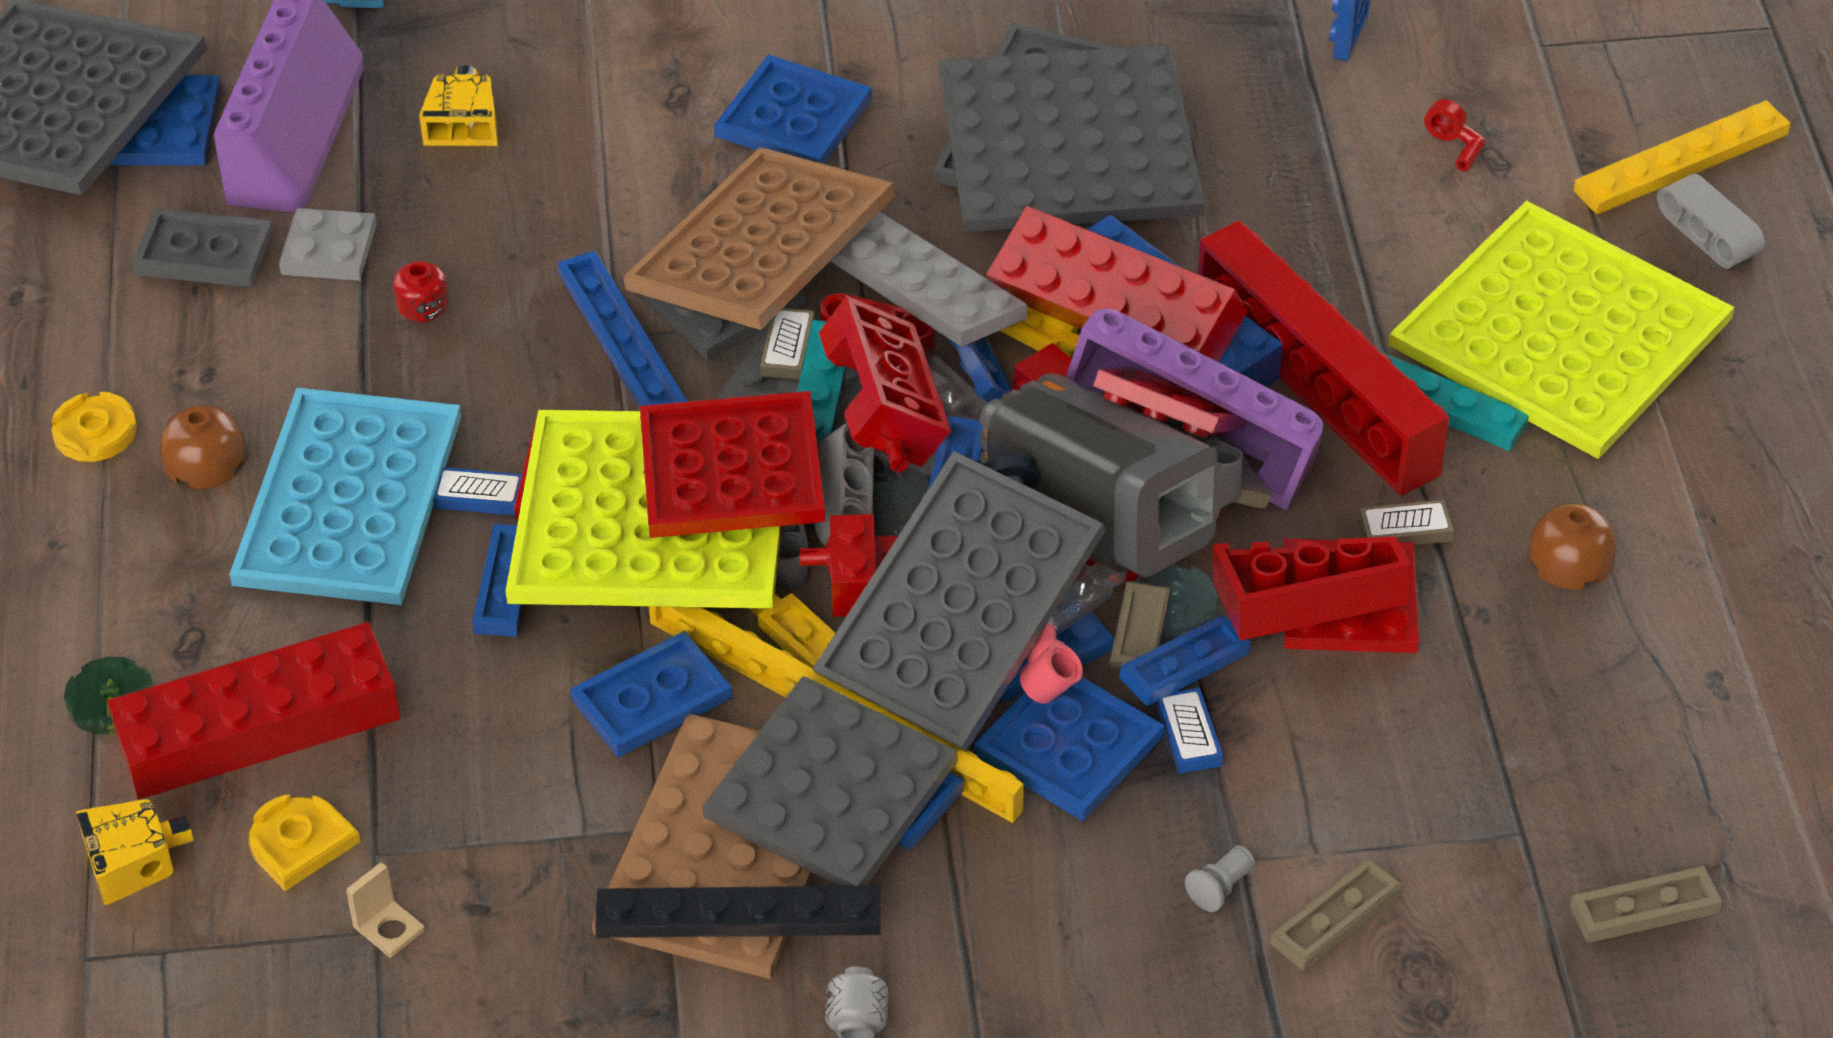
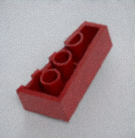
(1308, 583)

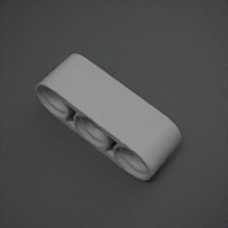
(1710, 221)
(845, 477)

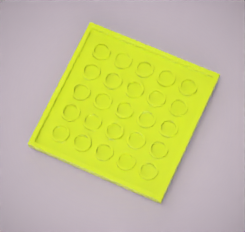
(1562, 328)
(588, 529)

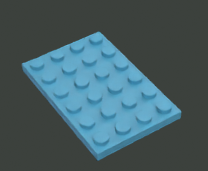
(346, 496)

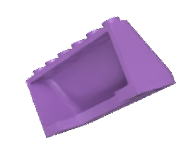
(287, 107)
(1274, 426)

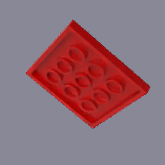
(731, 464)

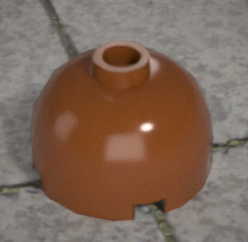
(202, 447)
(1572, 546)

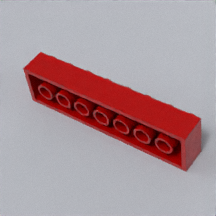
(1332, 362)

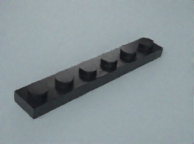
(738, 911)

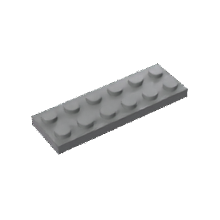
(928, 282)

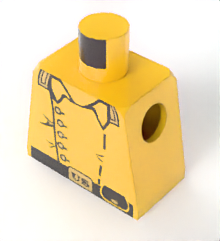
(459, 110)
(130, 846)

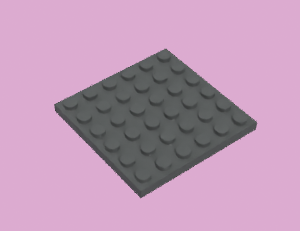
(79, 89)
(1069, 137)

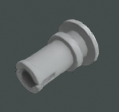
(1215, 881)

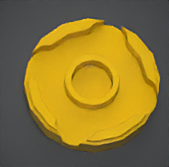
(93, 426)

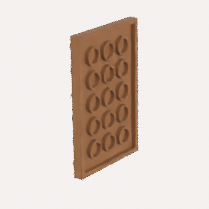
(759, 237)
(683, 849)

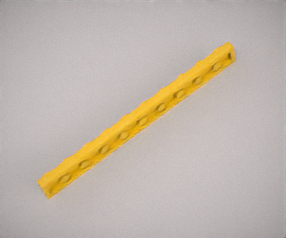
(781, 671)

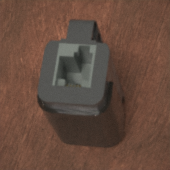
(1131, 472)

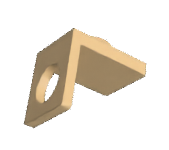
(373, 904)

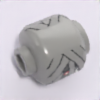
(856, 1003)

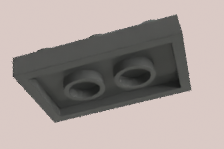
(202, 247)

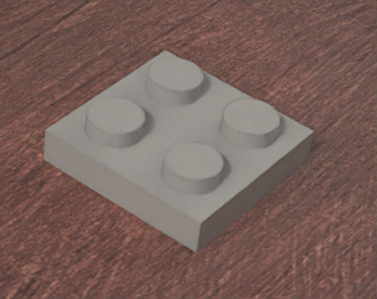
(328, 244)

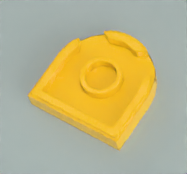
(298, 837)

